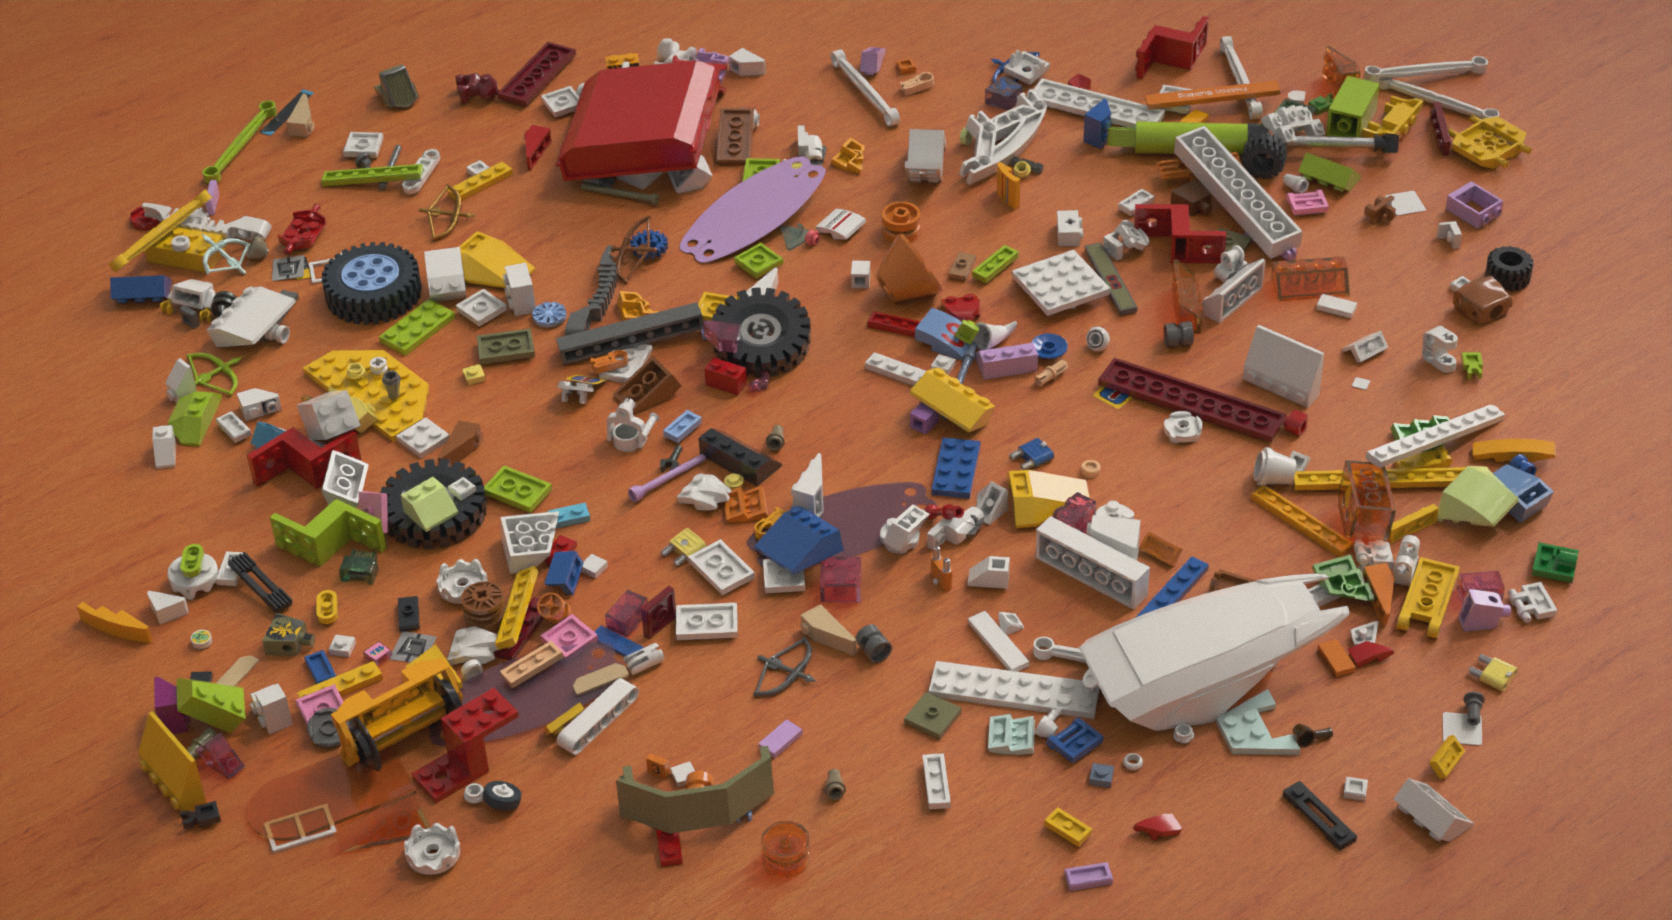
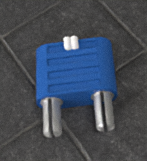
(1033, 452)

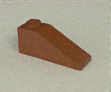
(461, 442)

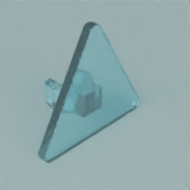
(794, 236)

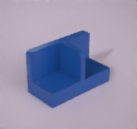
(565, 571)

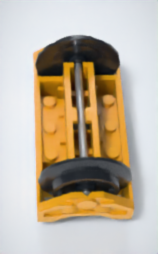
(395, 714)

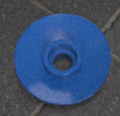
(1050, 345)

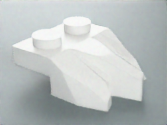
(704, 492)
(472, 644)

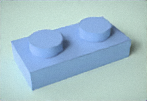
(682, 426)

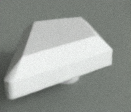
(1364, 633)

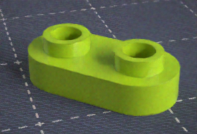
(192, 560)

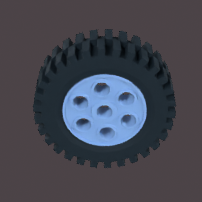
(371, 283)

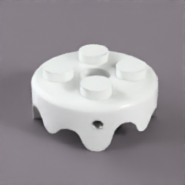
(461, 572)
(190, 586)
(425, 840)

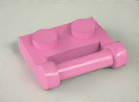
(1307, 202)

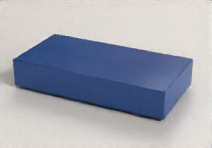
(319, 666)

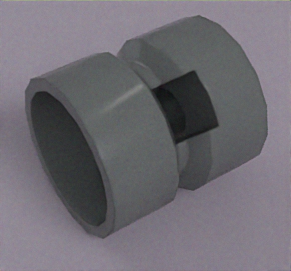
(1178, 334)
(873, 643)

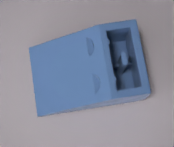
(1529, 489)

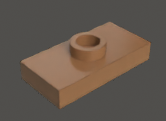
(962, 266)

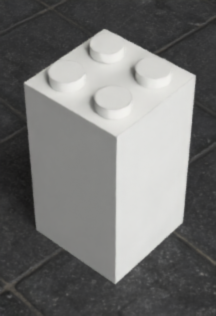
(328, 415)

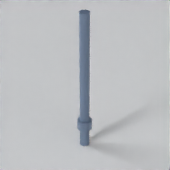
(968, 357)

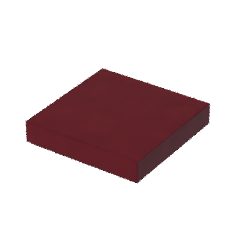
(658, 612)

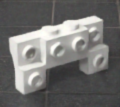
(1291, 120)

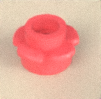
(812, 237)

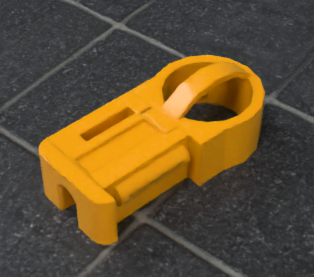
(767, 523)

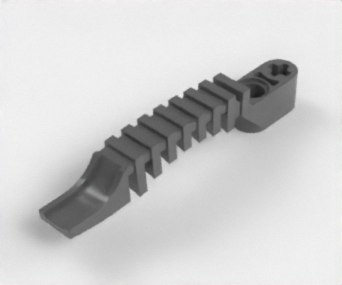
(608, 279)

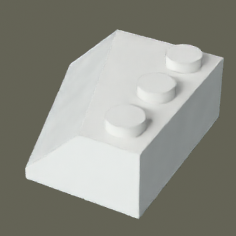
(527, 539)

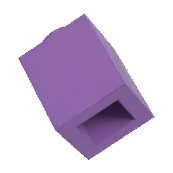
(923, 418)

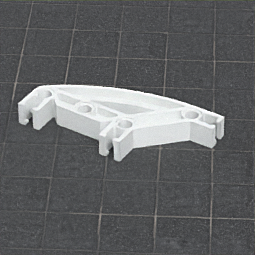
(1016, 124)

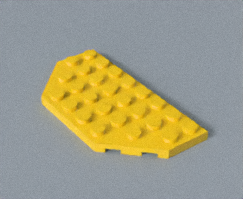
(392, 414)

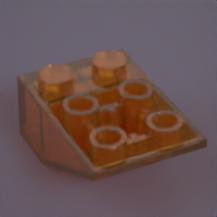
(1337, 68)

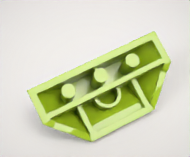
(193, 416)

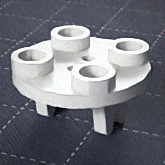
(567, 388)

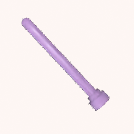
(637, 492)

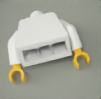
(191, 294)

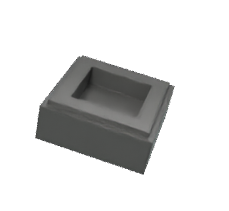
(189, 317)

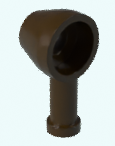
(1306, 736)

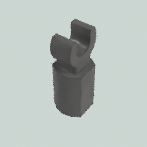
(604, 182)

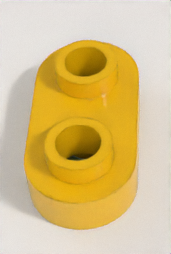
(327, 607)

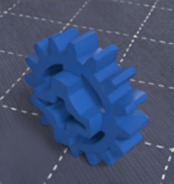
(656, 241)

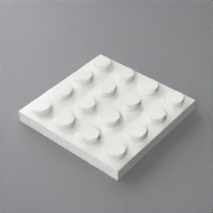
(1060, 282)

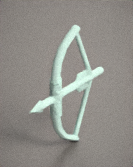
(230, 260)

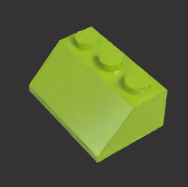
(1328, 173)

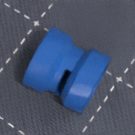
(1521, 463)

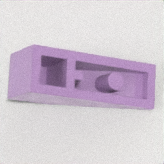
(871, 60)

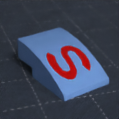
(939, 331)

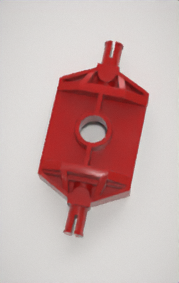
(304, 222)

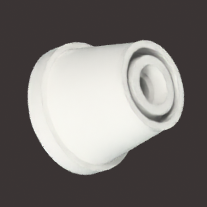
(1273, 468)

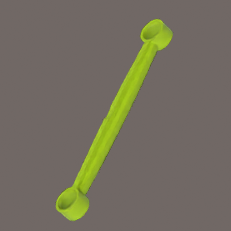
(267, 110)

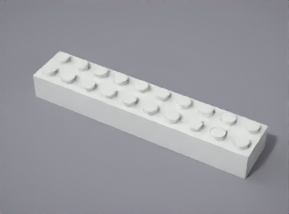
(1238, 192)

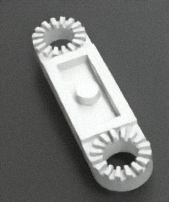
(428, 165)

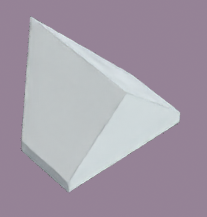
(992, 502)

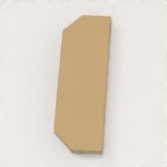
(239, 670)
(599, 678)

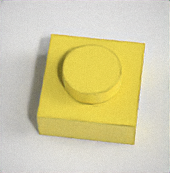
(474, 374)

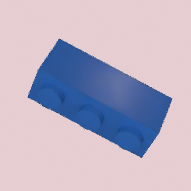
(140, 288)

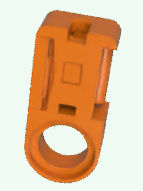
(609, 362)

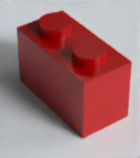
(725, 376)

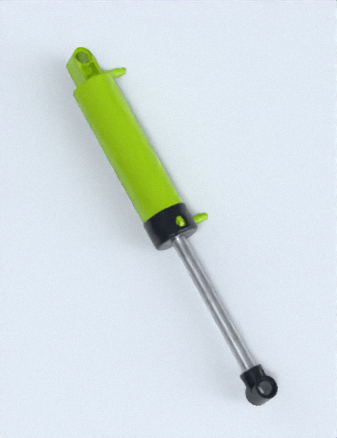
(1160, 137)

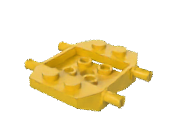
(1486, 149)

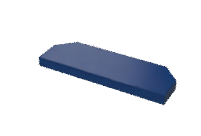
(621, 644)

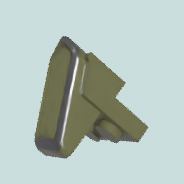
(396, 88)

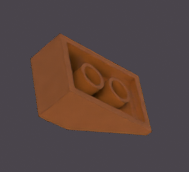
(648, 386)

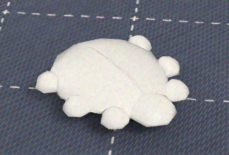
(201, 215)

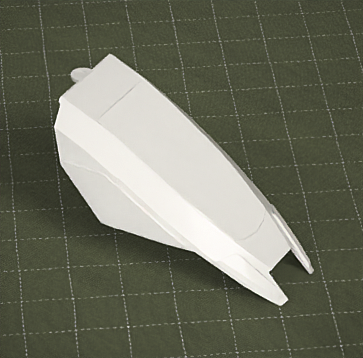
(1204, 651)

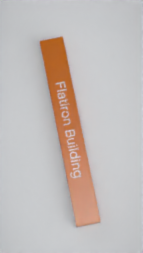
(1211, 95)

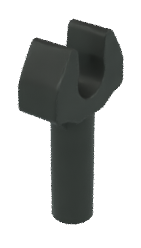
(672, 461)

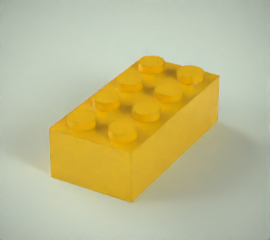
(192, 258)

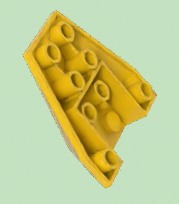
(486, 259)
(1039, 494)

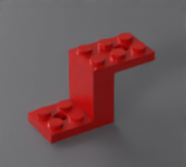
(1172, 47)
(1173, 222)
(300, 455)
(465, 746)

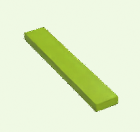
(372, 175)

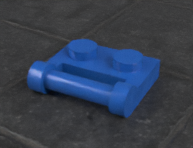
(1077, 745)

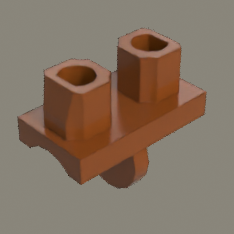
(1381, 210)

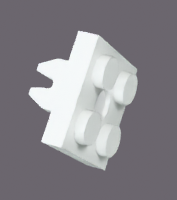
(1023, 61)

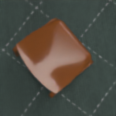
(1482, 300)

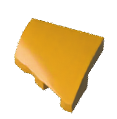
(849, 157)
(632, 305)

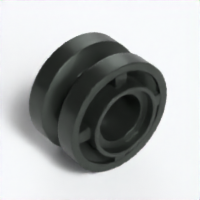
(221, 301)

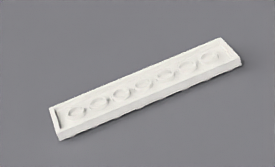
(1081, 101)
(1013, 689)

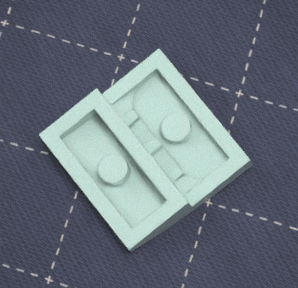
(1011, 735)

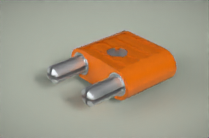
(941, 570)

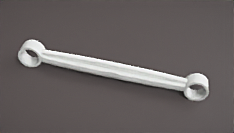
(1226, 46)
(1477, 65)
(1430, 97)
(891, 115)
(1055, 650)

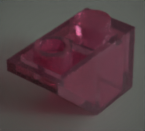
(722, 335)
(220, 756)

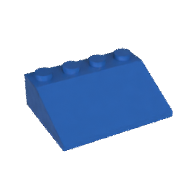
(799, 540)

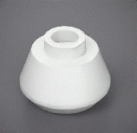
(1097, 339)

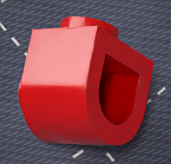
(1296, 422)

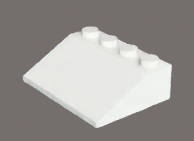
(249, 317)
(1284, 366)

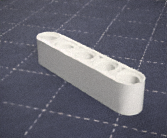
(597, 716)

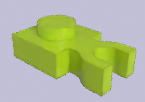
(1473, 363)

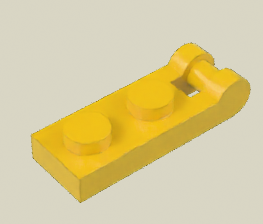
(1430, 459)

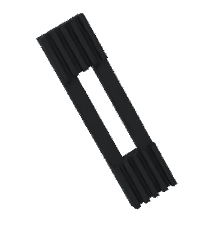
(243, 564)
(1339, 835)

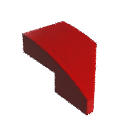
(1368, 651)
(1159, 825)

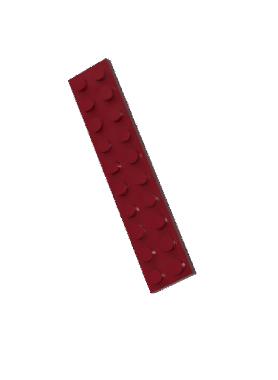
(1192, 398)

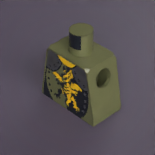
(286, 636)

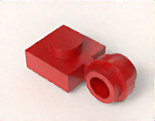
(560, 545)

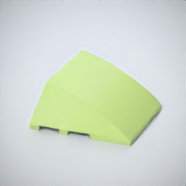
(1476, 498)

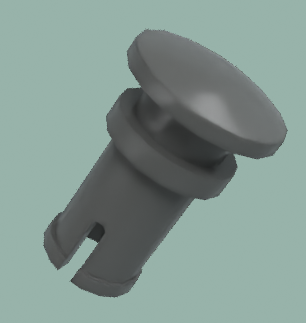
(1473, 704)

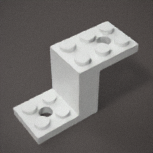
(925, 155)

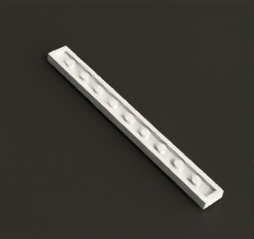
(1434, 436)

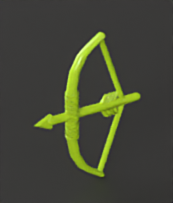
(205, 377)

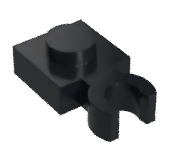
(204, 815)

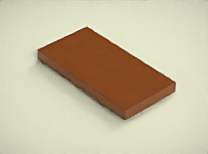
(735, 136)

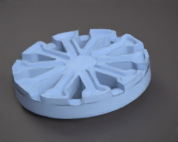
(556, 312)

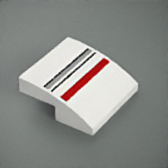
(841, 224)

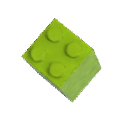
(1352, 108)

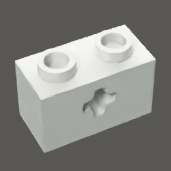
(1069, 228)

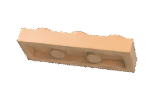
(531, 664)

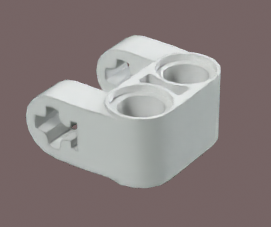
(1435, 347)
(1406, 561)

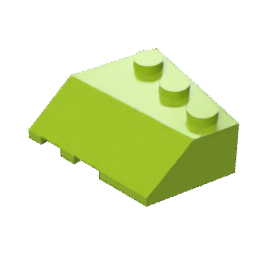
(211, 703)

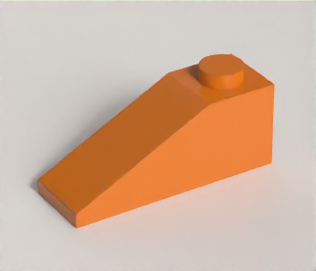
(1381, 583)

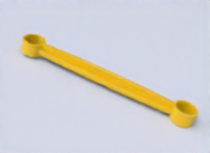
(160, 231)

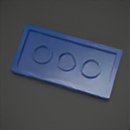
(956, 468)

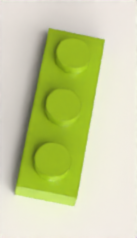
(995, 264)

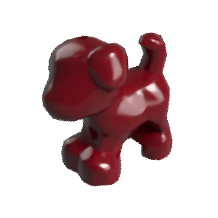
(474, 85)

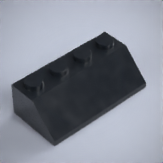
(737, 456)

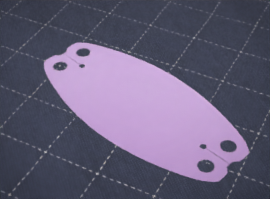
(752, 209)

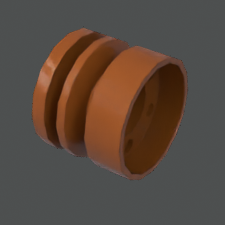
(483, 606)

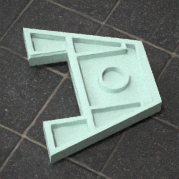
(1247, 733)

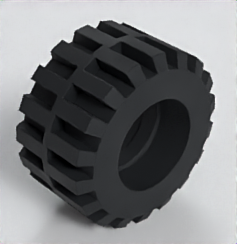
(1268, 145)
(1510, 267)

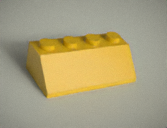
(953, 400)

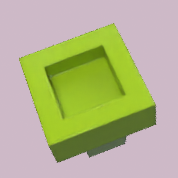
(967, 331)

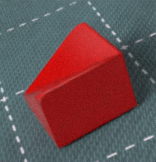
(1080, 81)

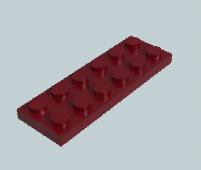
(536, 74)

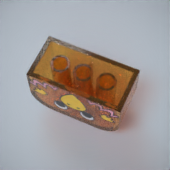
(1365, 501)

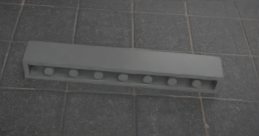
(630, 333)

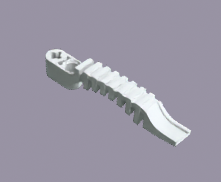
(243, 228)

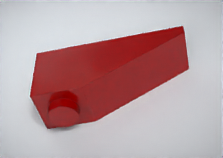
(537, 141)

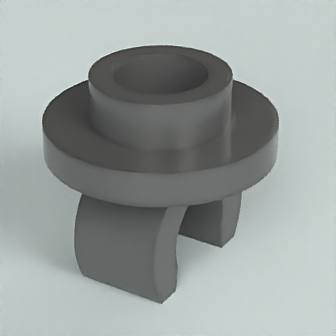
(363, 161)

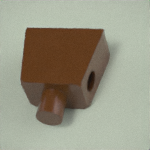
(1195, 196)

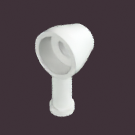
(1047, 727)

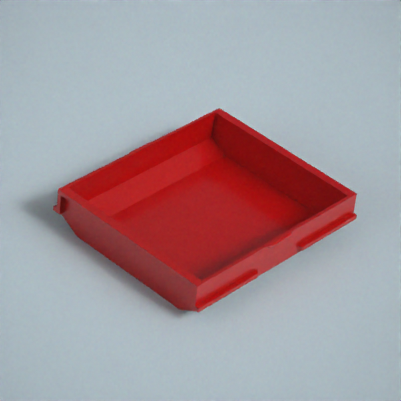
(640, 120)

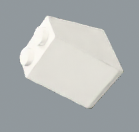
(1117, 533)

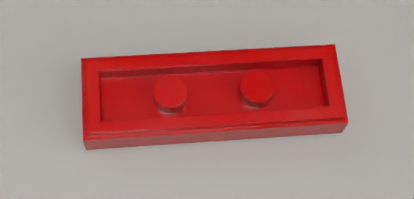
(892, 324)

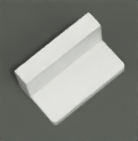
(1367, 346)

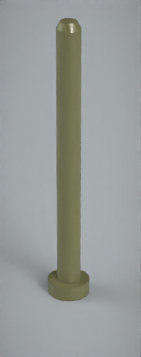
(654, 198)

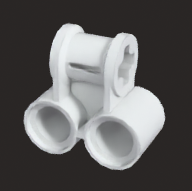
(1230, 263)

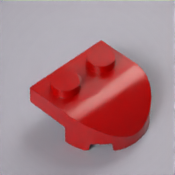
(962, 307)

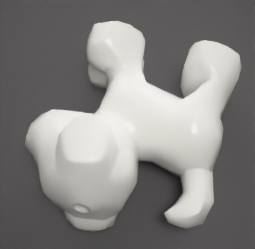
(669, 48)

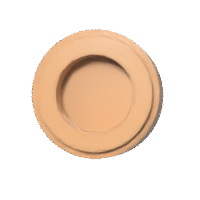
(1090, 469)

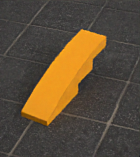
(1507, 449)
(117, 624)

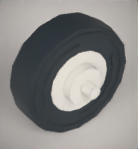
(501, 795)

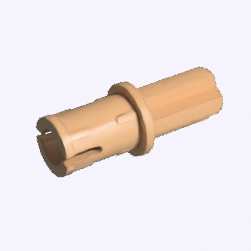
(1051, 372)

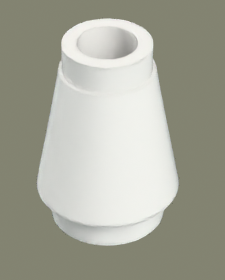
(1296, 183)

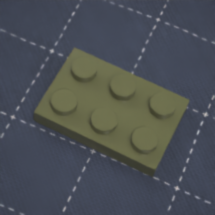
(505, 346)

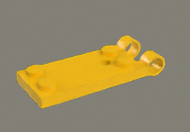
(1430, 586)

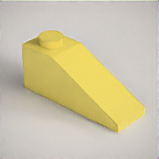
(364, 412)

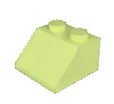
(428, 504)

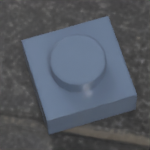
(1101, 775)

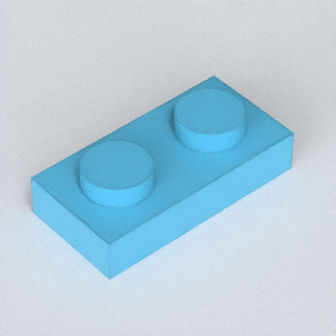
(572, 515)

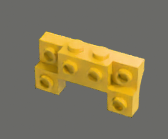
(1399, 118)

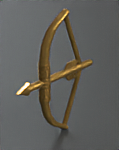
(437, 211)

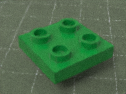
(1555, 562)

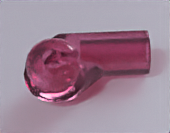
(760, 384)

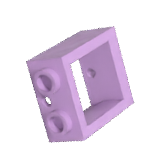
(1457, 205)

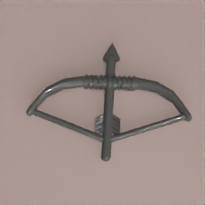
(775, 663)

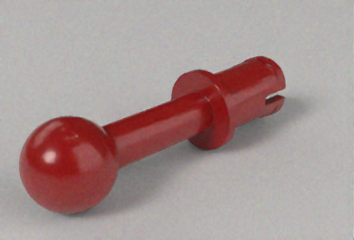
(947, 511)

